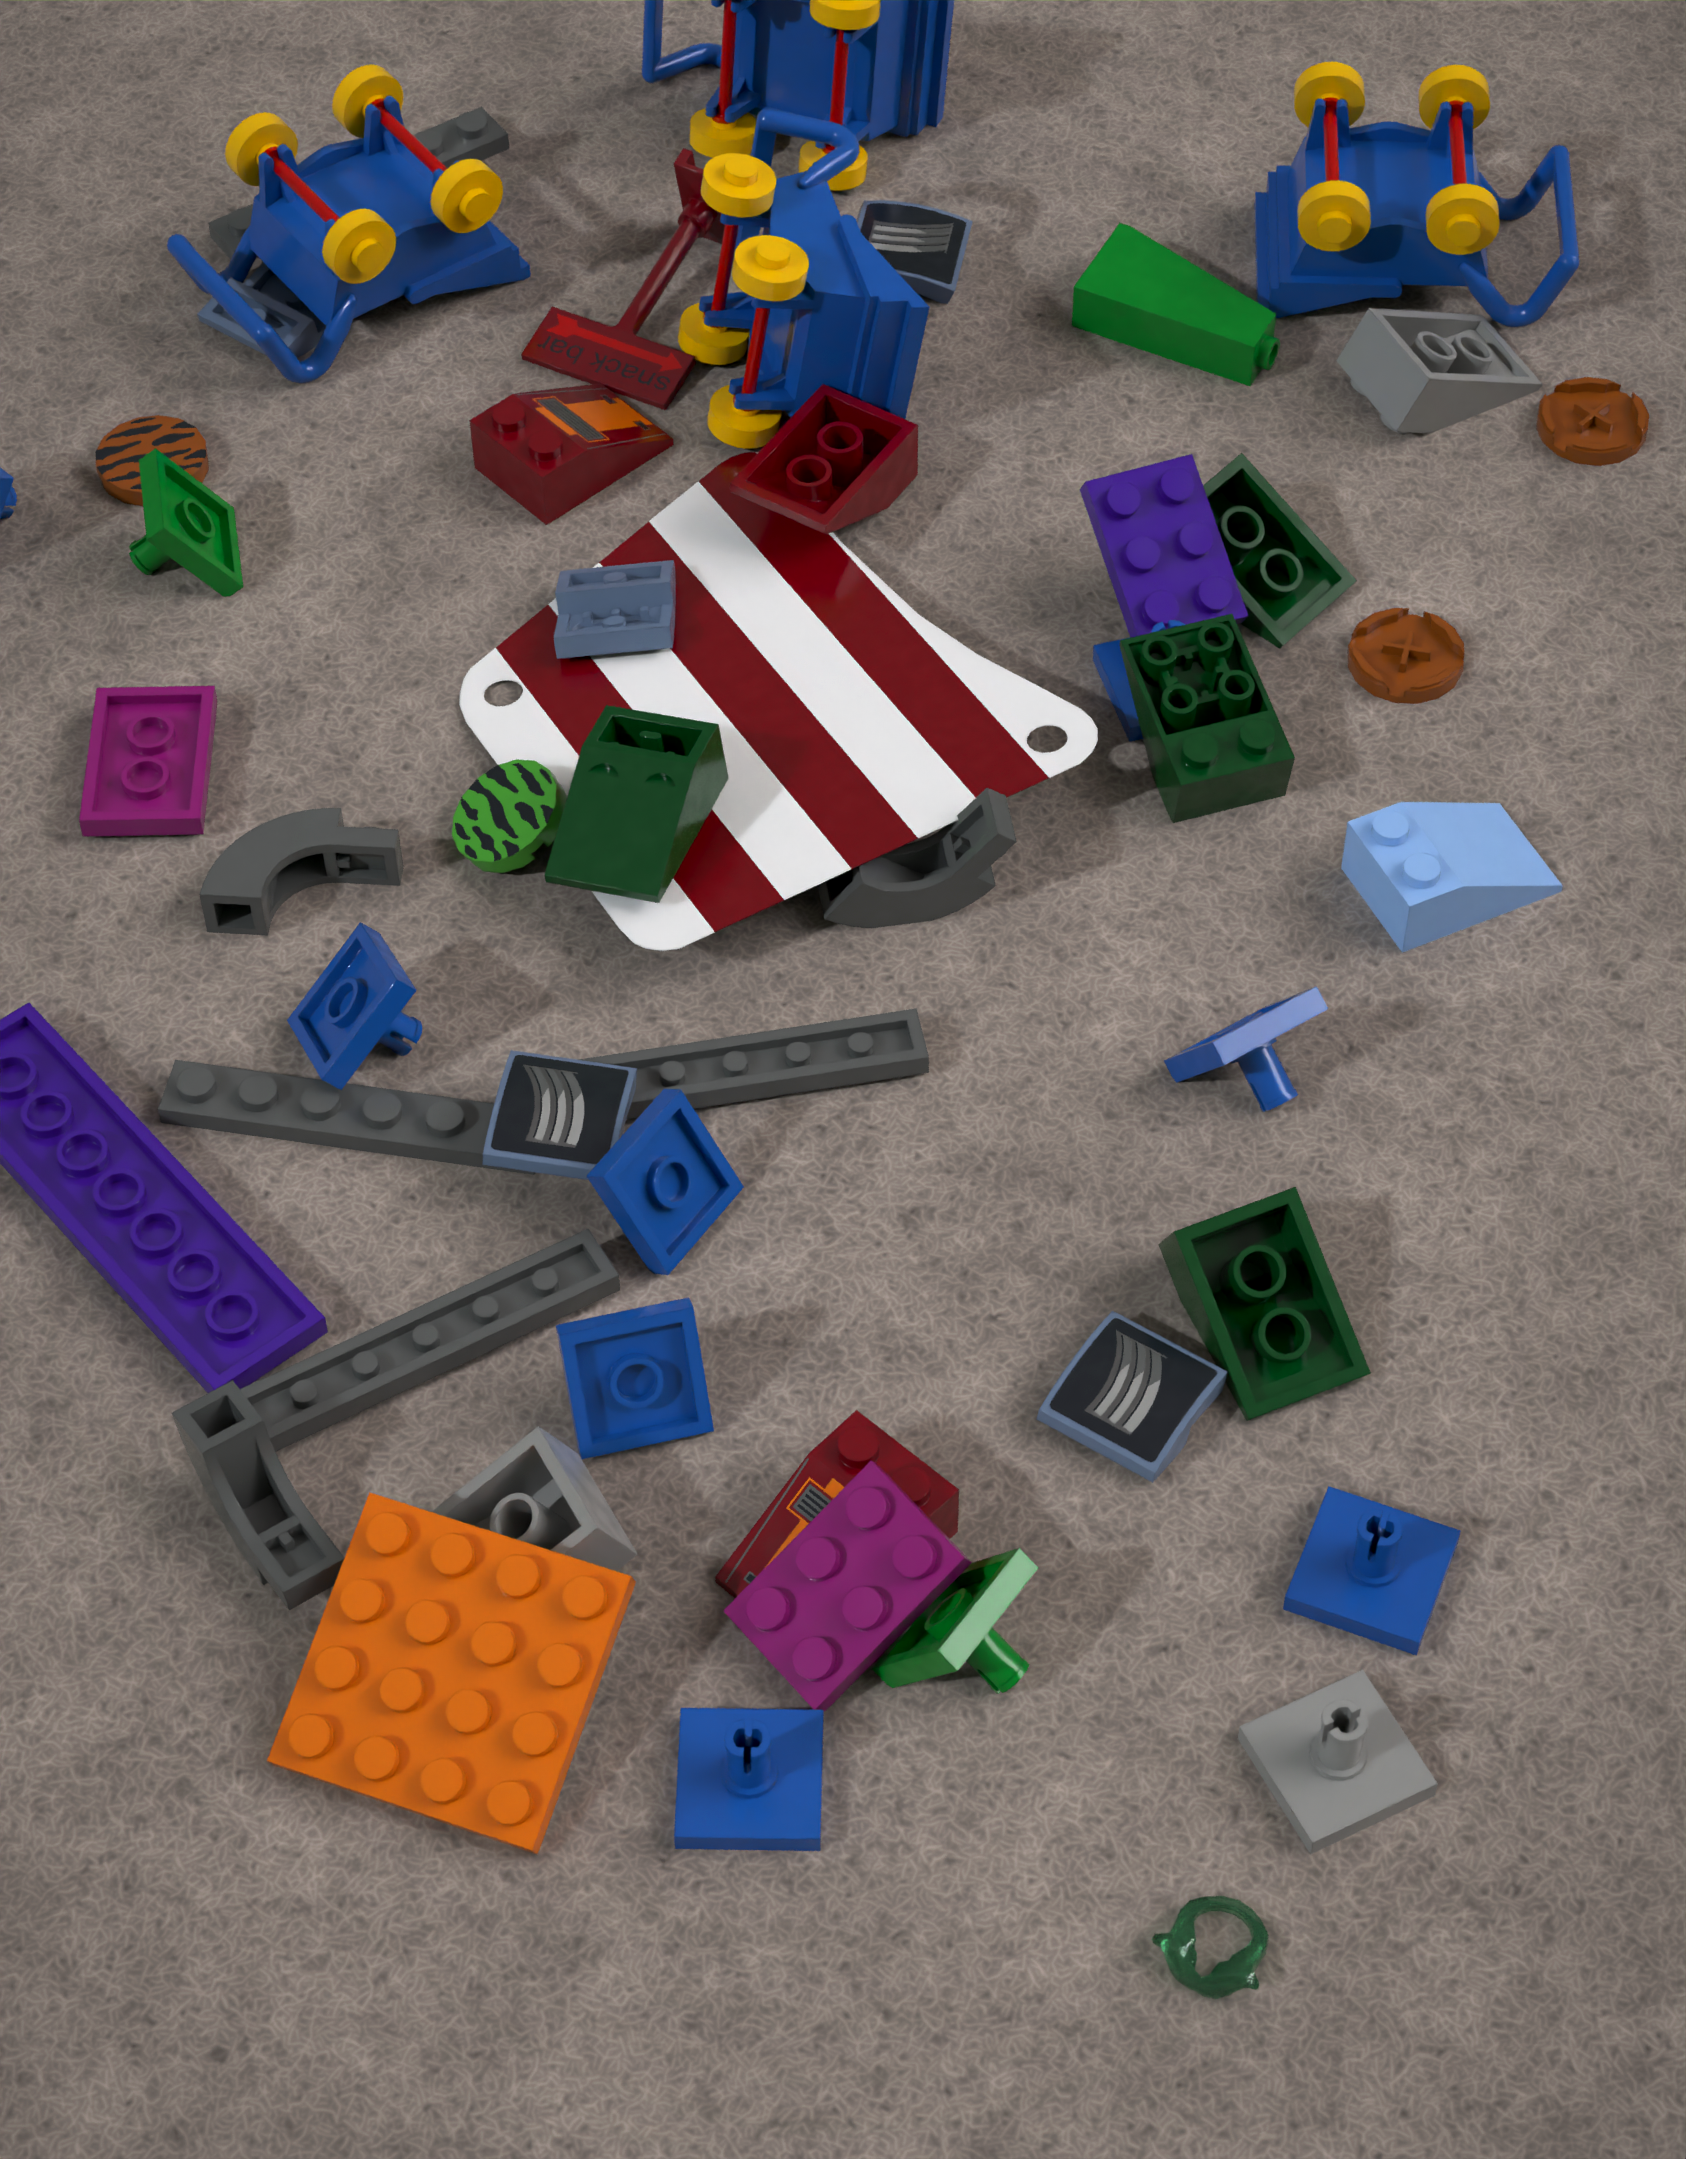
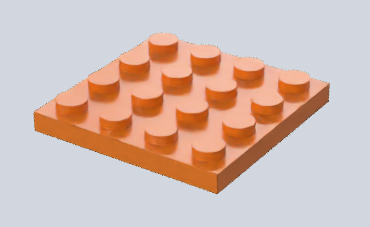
(452, 1672)

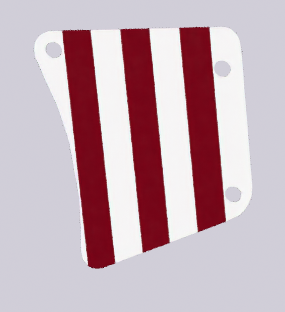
(830, 698)

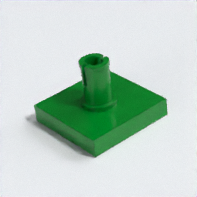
(186, 525)
(961, 1628)

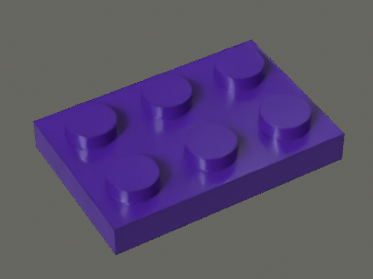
(1162, 546)

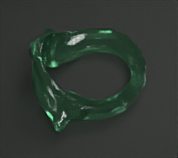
(1226, 1976)

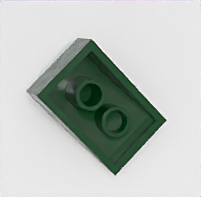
(1274, 555)
(1265, 1303)

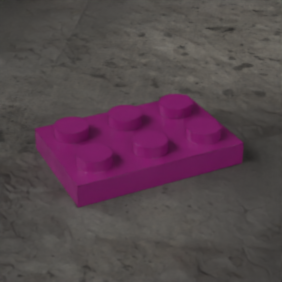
(149, 761)
(847, 1587)

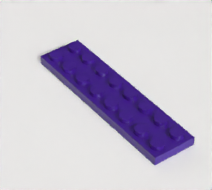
(142, 1215)

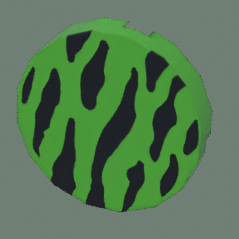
(508, 815)

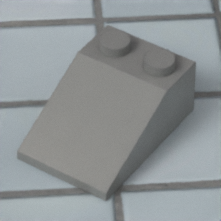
(1432, 368)
(545, 1499)

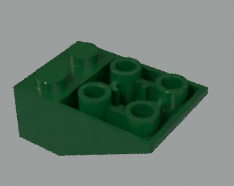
(1206, 719)
(636, 803)

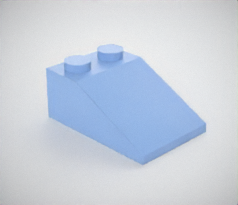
(1442, 867)

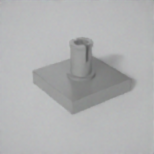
(1337, 1761)

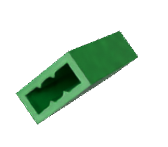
(1173, 309)

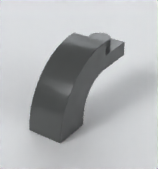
(289, 856)
(925, 876)
(256, 1496)

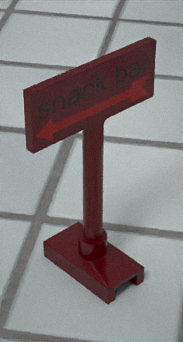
(615, 353)

